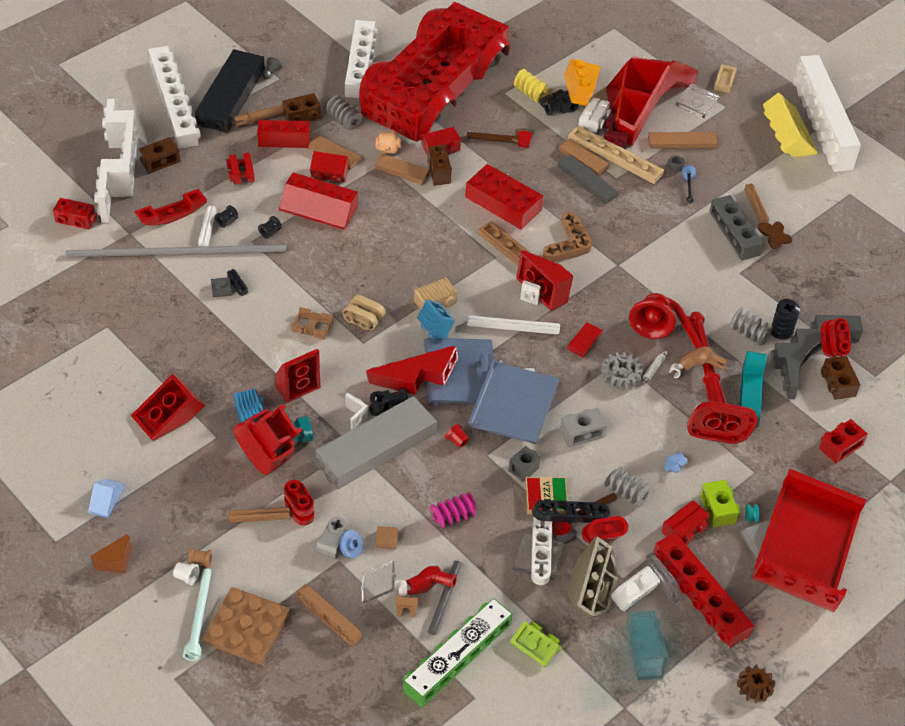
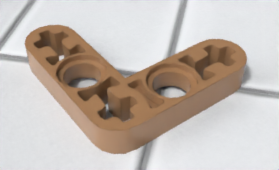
(555, 251)

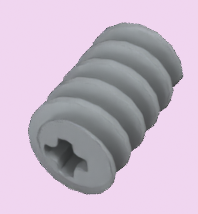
(344, 112)
(750, 327)
(627, 486)

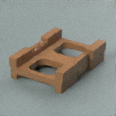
(313, 318)

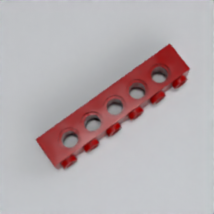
(700, 578)

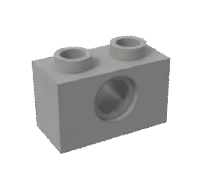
(583, 427)

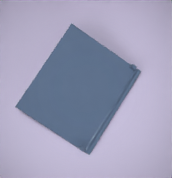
(468, 373)
(513, 402)

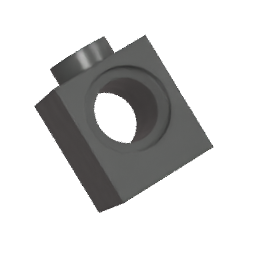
(524, 463)

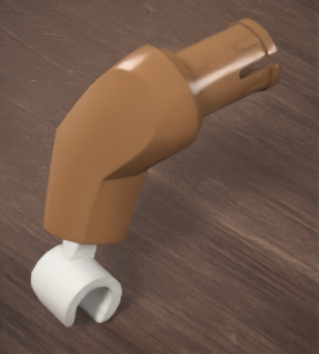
(698, 356)

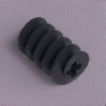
(785, 319)

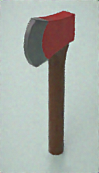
(522, 138)
(565, 533)

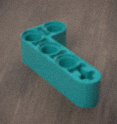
(752, 381)

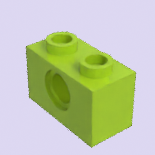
(712, 496)

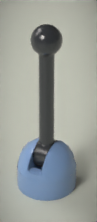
(689, 176)

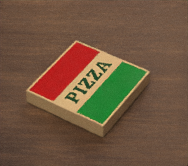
(545, 489)

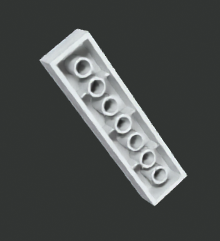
(826, 113)

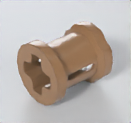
(201, 558)

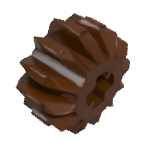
(756, 684)

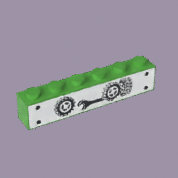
(457, 652)

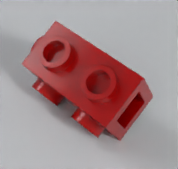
(74, 213)

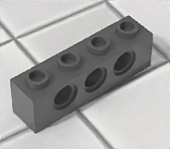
(736, 227)

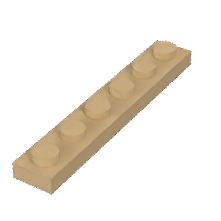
(616, 154)

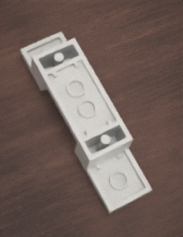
(116, 175)

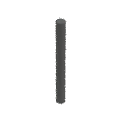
(443, 601)

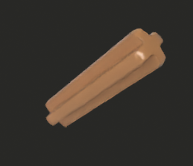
(756, 203)
(259, 514)

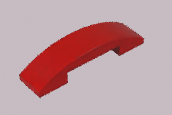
(172, 212)

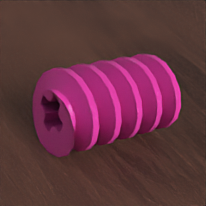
(453, 509)

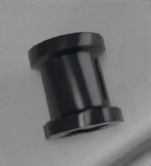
(225, 220)
(269, 227)

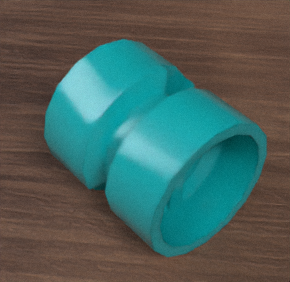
(306, 434)

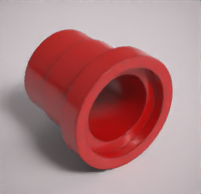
(457, 436)

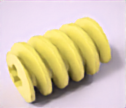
(530, 85)

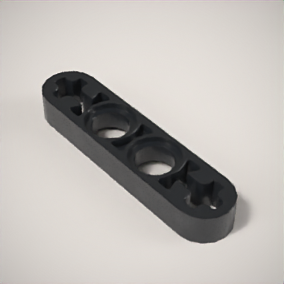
(571, 513)

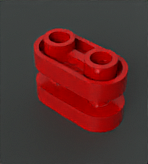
(233, 163)
(835, 337)
(299, 502)
(605, 528)

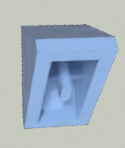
(104, 497)

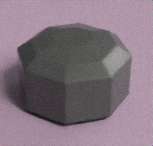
(676, 163)

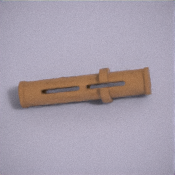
(252, 117)

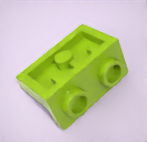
(536, 644)

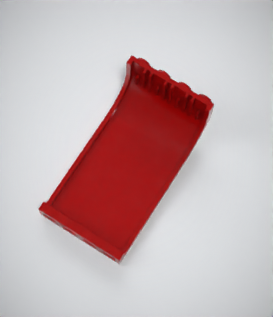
(808, 540)

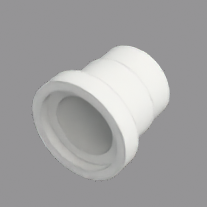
(187, 572)

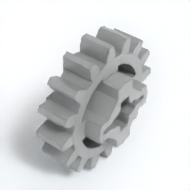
(621, 370)

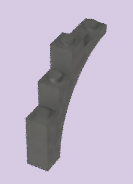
(803, 345)

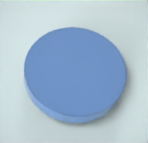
(350, 544)

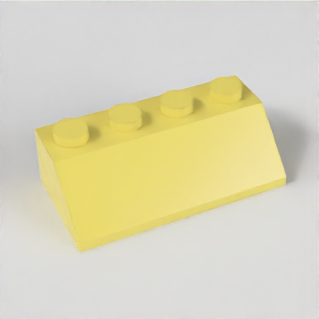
(789, 127)

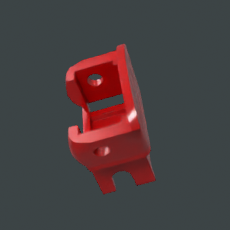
(265, 437)

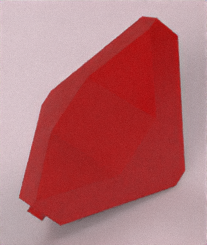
(639, 87)

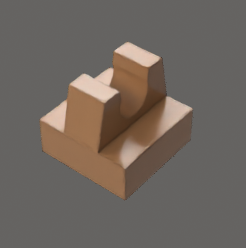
(406, 602)

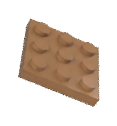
(246, 625)

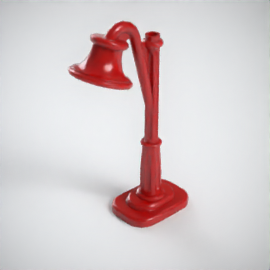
(711, 419)

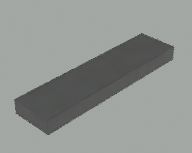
(587, 179)

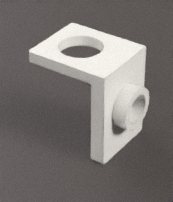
(530, 292)
(358, 407)

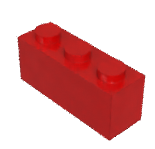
(283, 133)

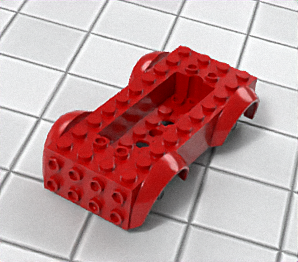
(394, 90)

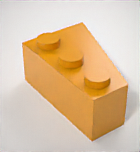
(581, 80)

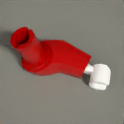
(425, 581)

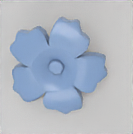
(674, 462)

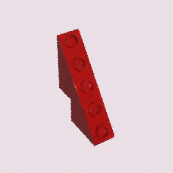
(411, 372)

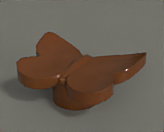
(775, 234)

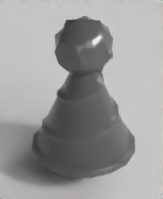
(273, 65)

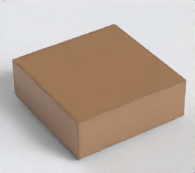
(386, 537)

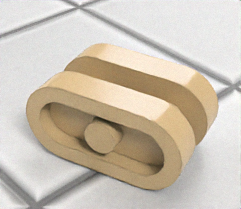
(363, 312)

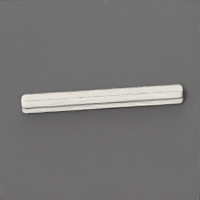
(513, 324)

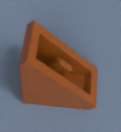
(114, 556)

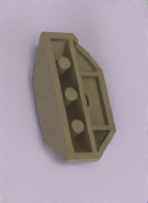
(594, 579)

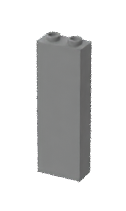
(375, 442)

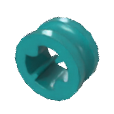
(751, 513)

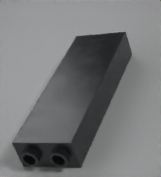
(229, 90)

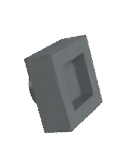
(221, 287)

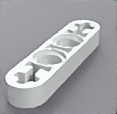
(541, 547)

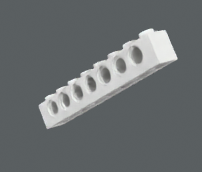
(173, 97)

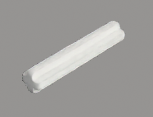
(207, 226)

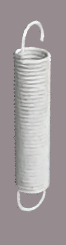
(654, 367)

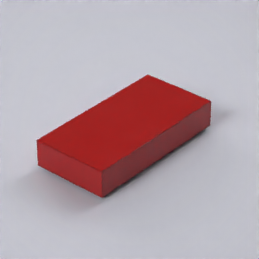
(584, 339)

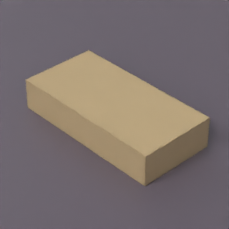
(725, 78)

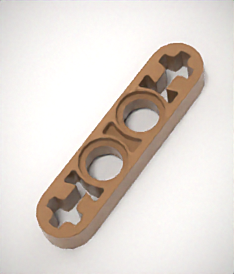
(329, 615)

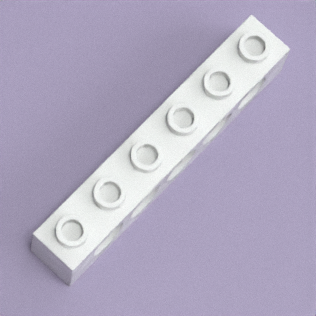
(360, 55)

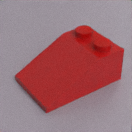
(552, 278)
(299, 376)
(167, 408)

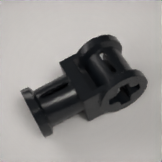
(560, 104)
(386, 400)

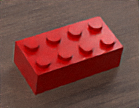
(504, 196)

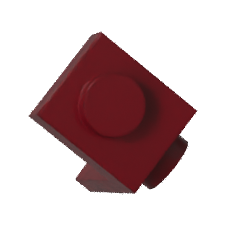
(616, 138)

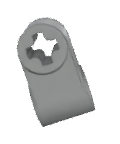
(329, 541)

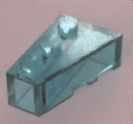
(647, 645)

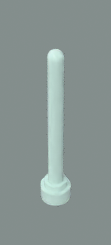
(192, 650)

